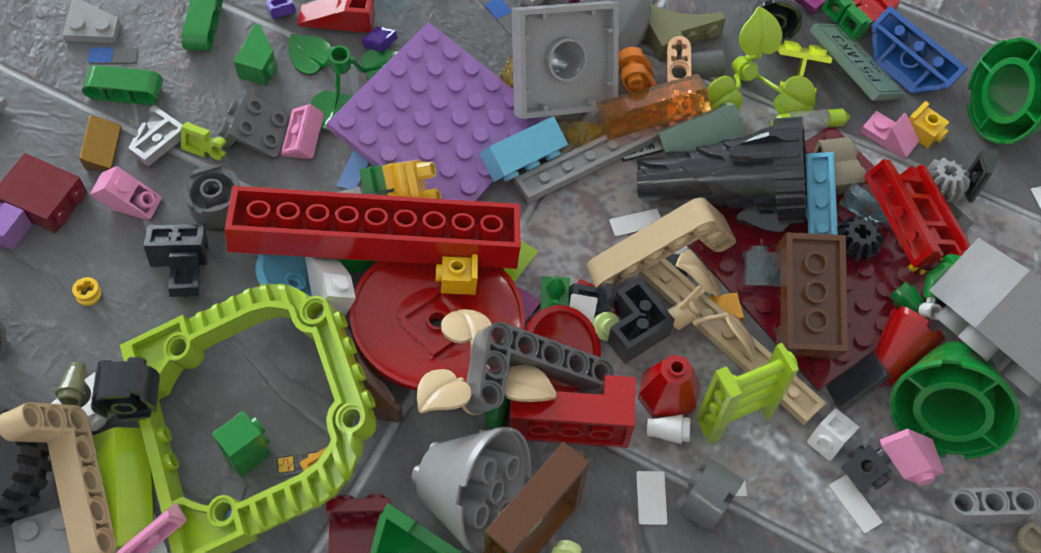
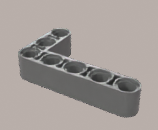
(561, 363)

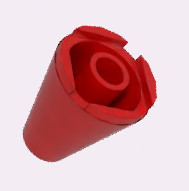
(905, 342)

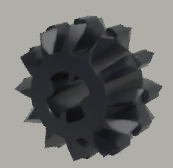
(862, 238)

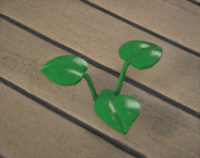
(313, 52)

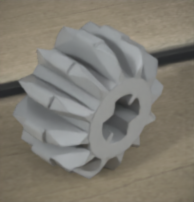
(949, 178)

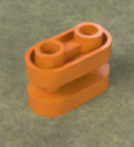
(635, 69)

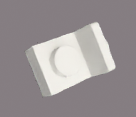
(832, 434)

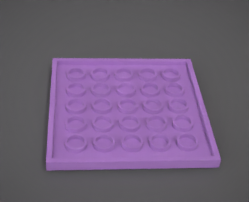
(434, 108)

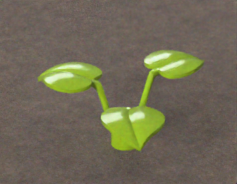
(760, 36)

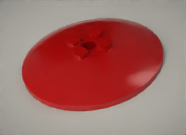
(395, 315)

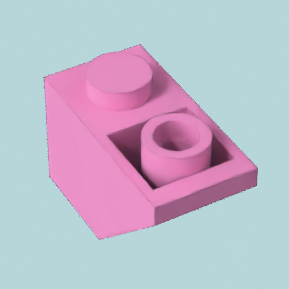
(125, 194)

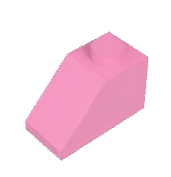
(913, 456)

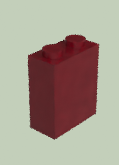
(42, 191)

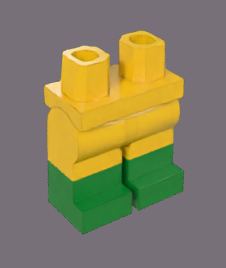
(404, 177)

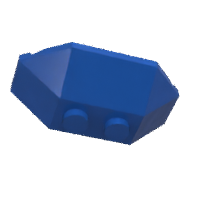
(912, 55)

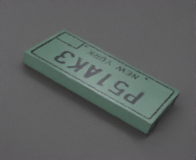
(857, 63)

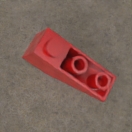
(338, 15)

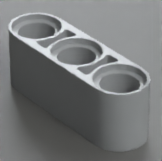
(1001, 498)

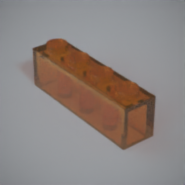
(653, 106)

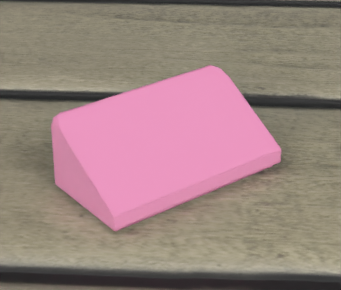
(302, 132)
(156, 531)

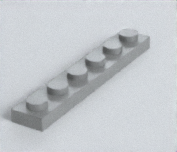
(581, 162)

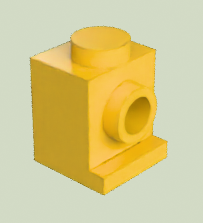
(928, 125)
(458, 274)

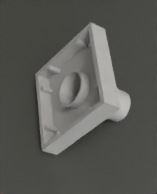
(564, 57)

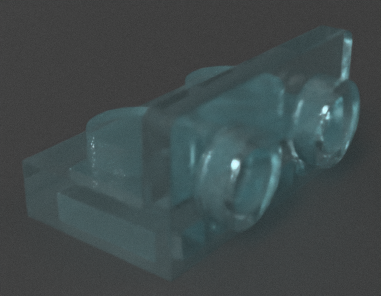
(760, 267)

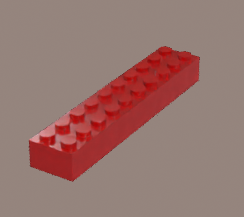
(371, 227)

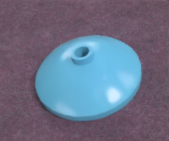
(283, 270)

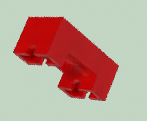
(581, 417)

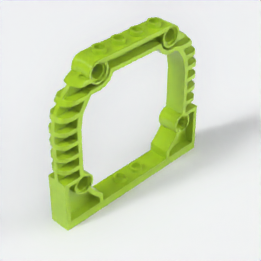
(163, 349)

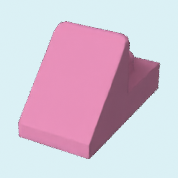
(894, 136)

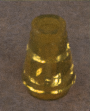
(583, 132)

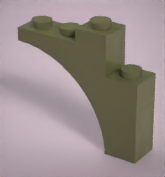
(669, 24)

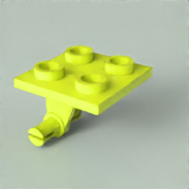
(814, 52)

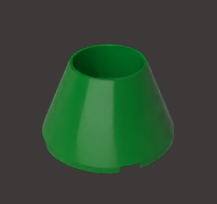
(1007, 91)
(961, 421)

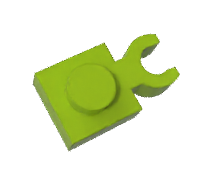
(198, 141)

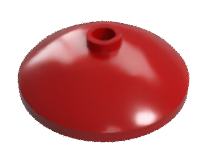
(567, 327)

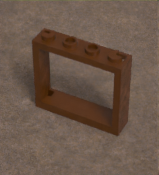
(540, 505)

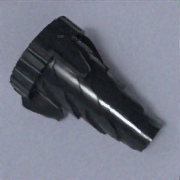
(748, 173)

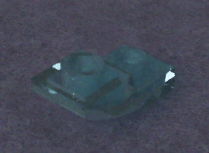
(862, 203)

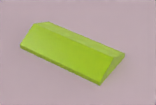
(125, 481)

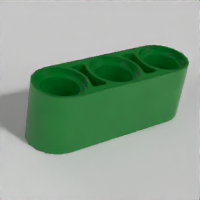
(201, 24)
(122, 85)

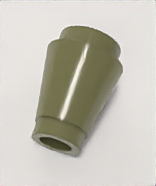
(72, 386)

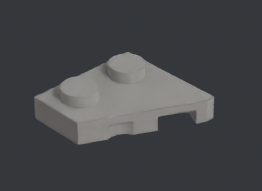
(90, 24)
(155, 137)

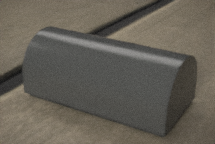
(705, 63)

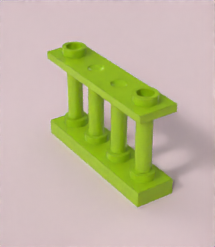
(735, 396)

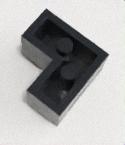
(643, 321)

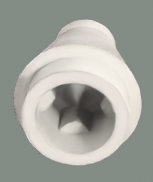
(670, 428)

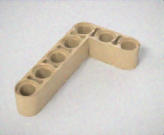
(661, 239)
(74, 468)

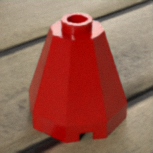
(669, 388)

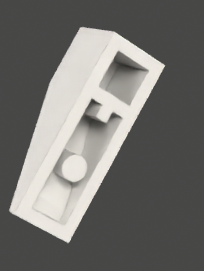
(331, 281)

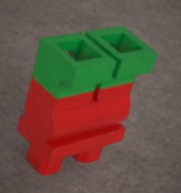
(858, 12)

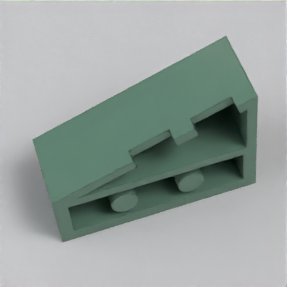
(703, 129)

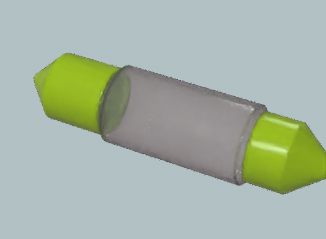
(819, 118)

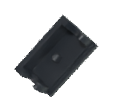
(177, 238)

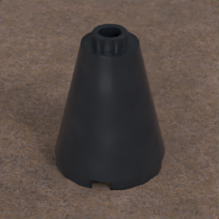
(786, 13)

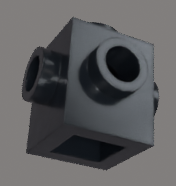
(855, 468)

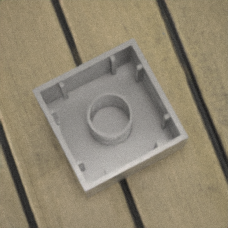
(995, 311)

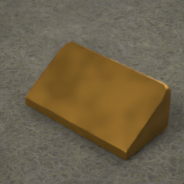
(100, 144)

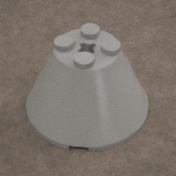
(473, 481)

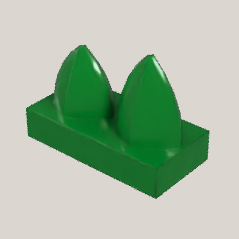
(554, 291)

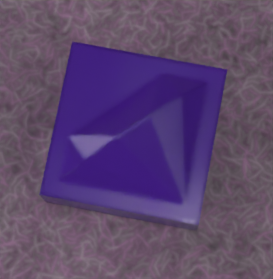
(280, 8)
(379, 39)

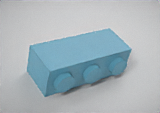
(524, 150)

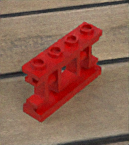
(917, 213)

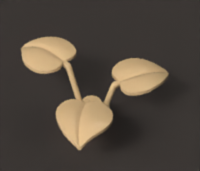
(689, 309)
(444, 391)

